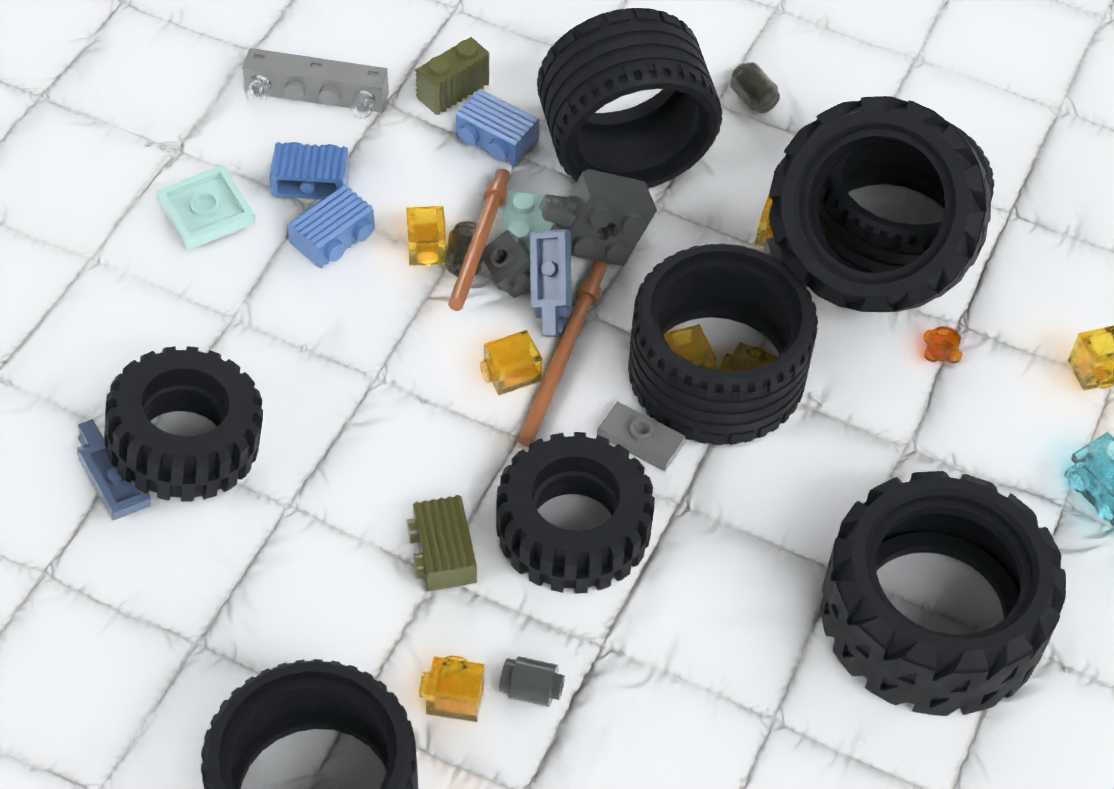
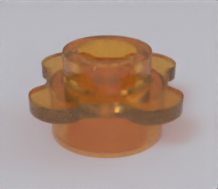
(944, 337)

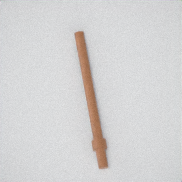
(494, 198)
(586, 296)

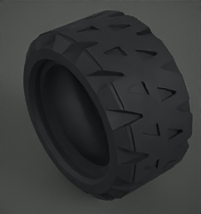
(815, 154)
(964, 522)

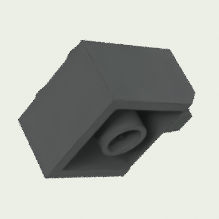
(603, 215)

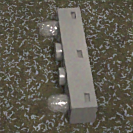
(315, 81)

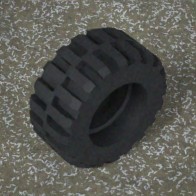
(176, 463)
(581, 468)

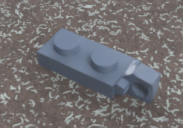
(551, 279)
(116, 494)

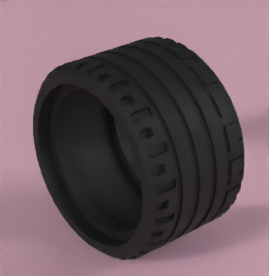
(617, 57)
(870, 240)
(735, 286)
(302, 699)

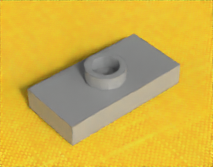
(641, 436)

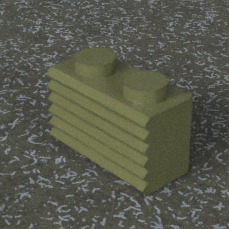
(453, 75)
(443, 543)

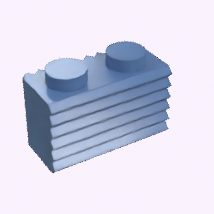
(496, 127)
(308, 170)
(332, 226)

